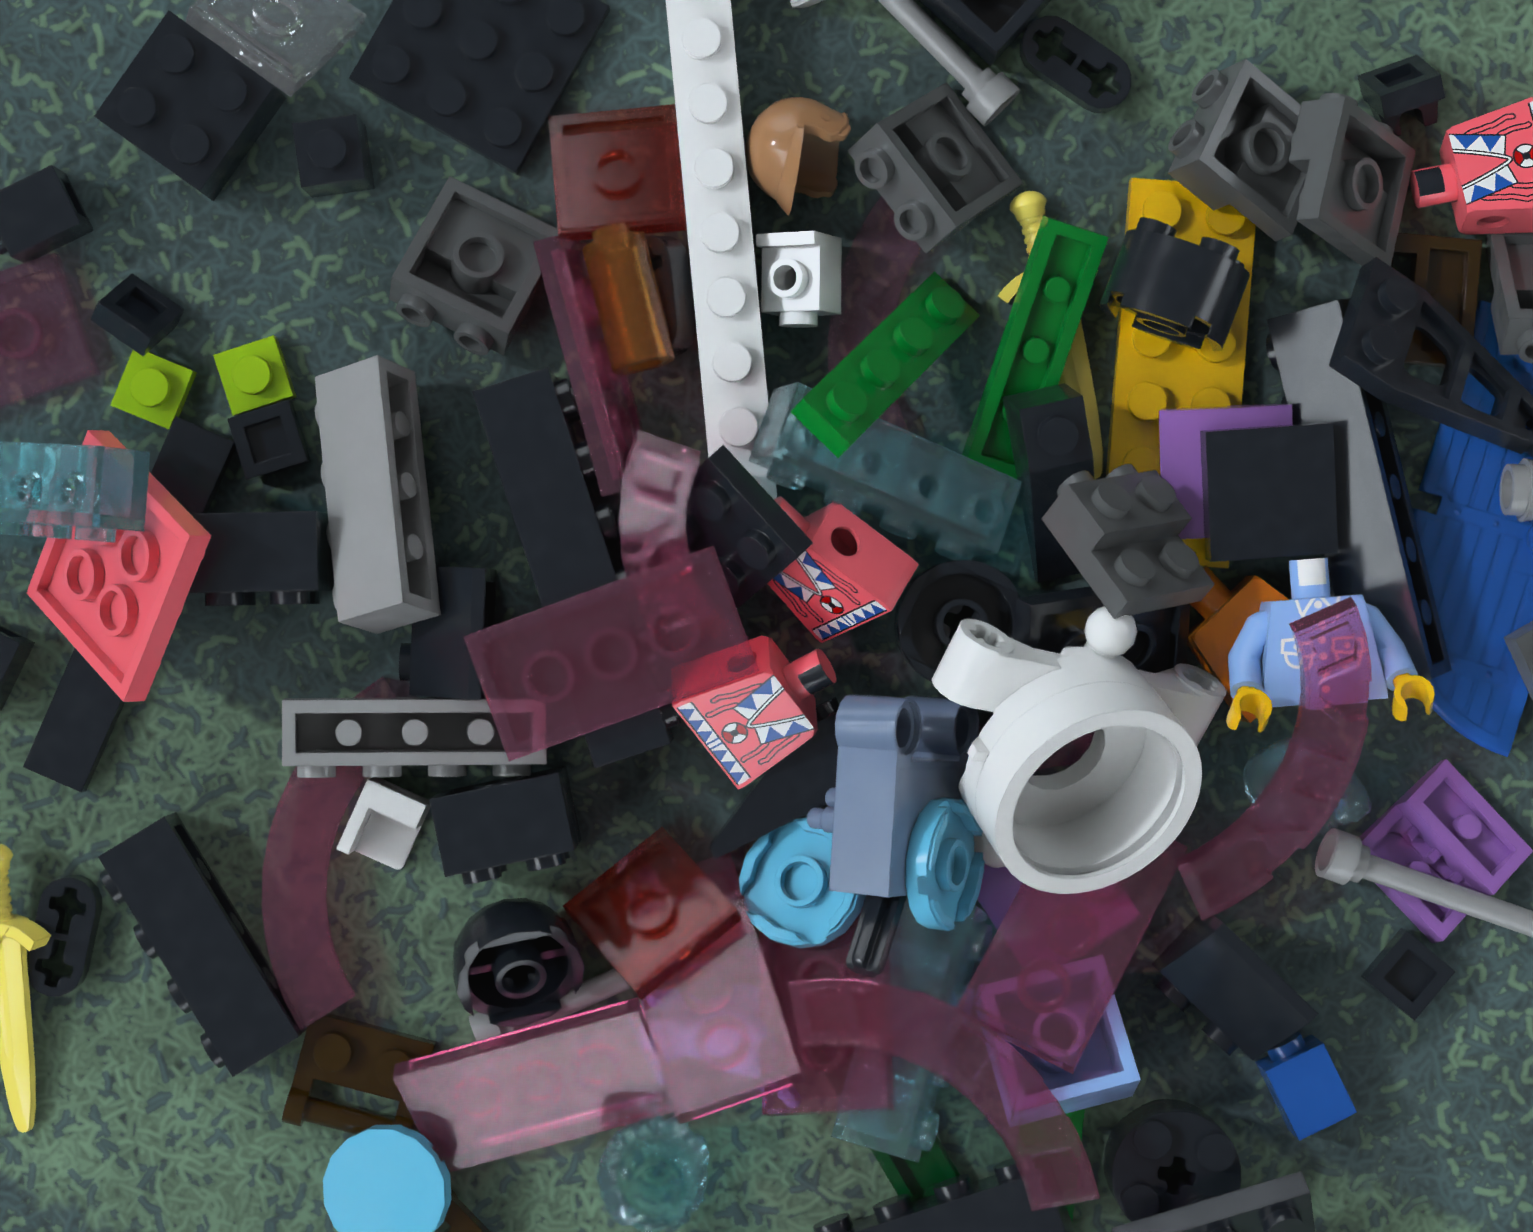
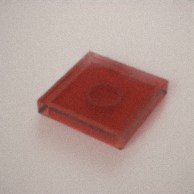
(617, 171)
(652, 913)

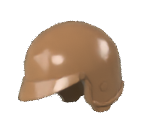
(796, 149)

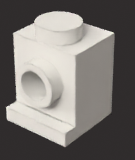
(817, 266)

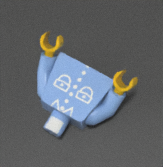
(1266, 661)

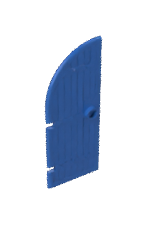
(1478, 567)

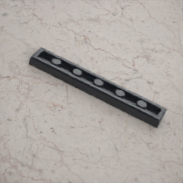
(84, 704)

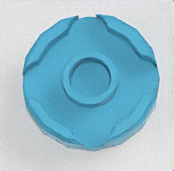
(942, 865)
(789, 891)
(386, 1183)

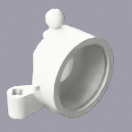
(1124, 793)

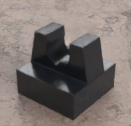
(1402, 88)

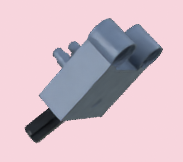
(888, 768)

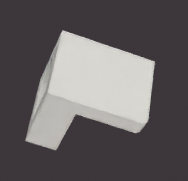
(384, 823)

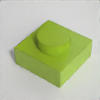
(254, 375)
(153, 388)

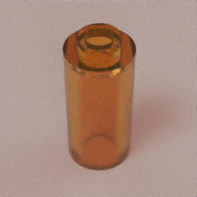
(627, 300)

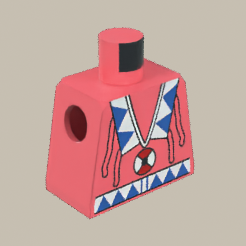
(1484, 172)
(844, 575)
(759, 716)

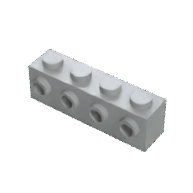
(376, 496)
(395, 733)

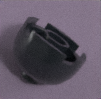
(516, 962)

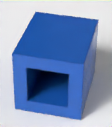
(1305, 1085)

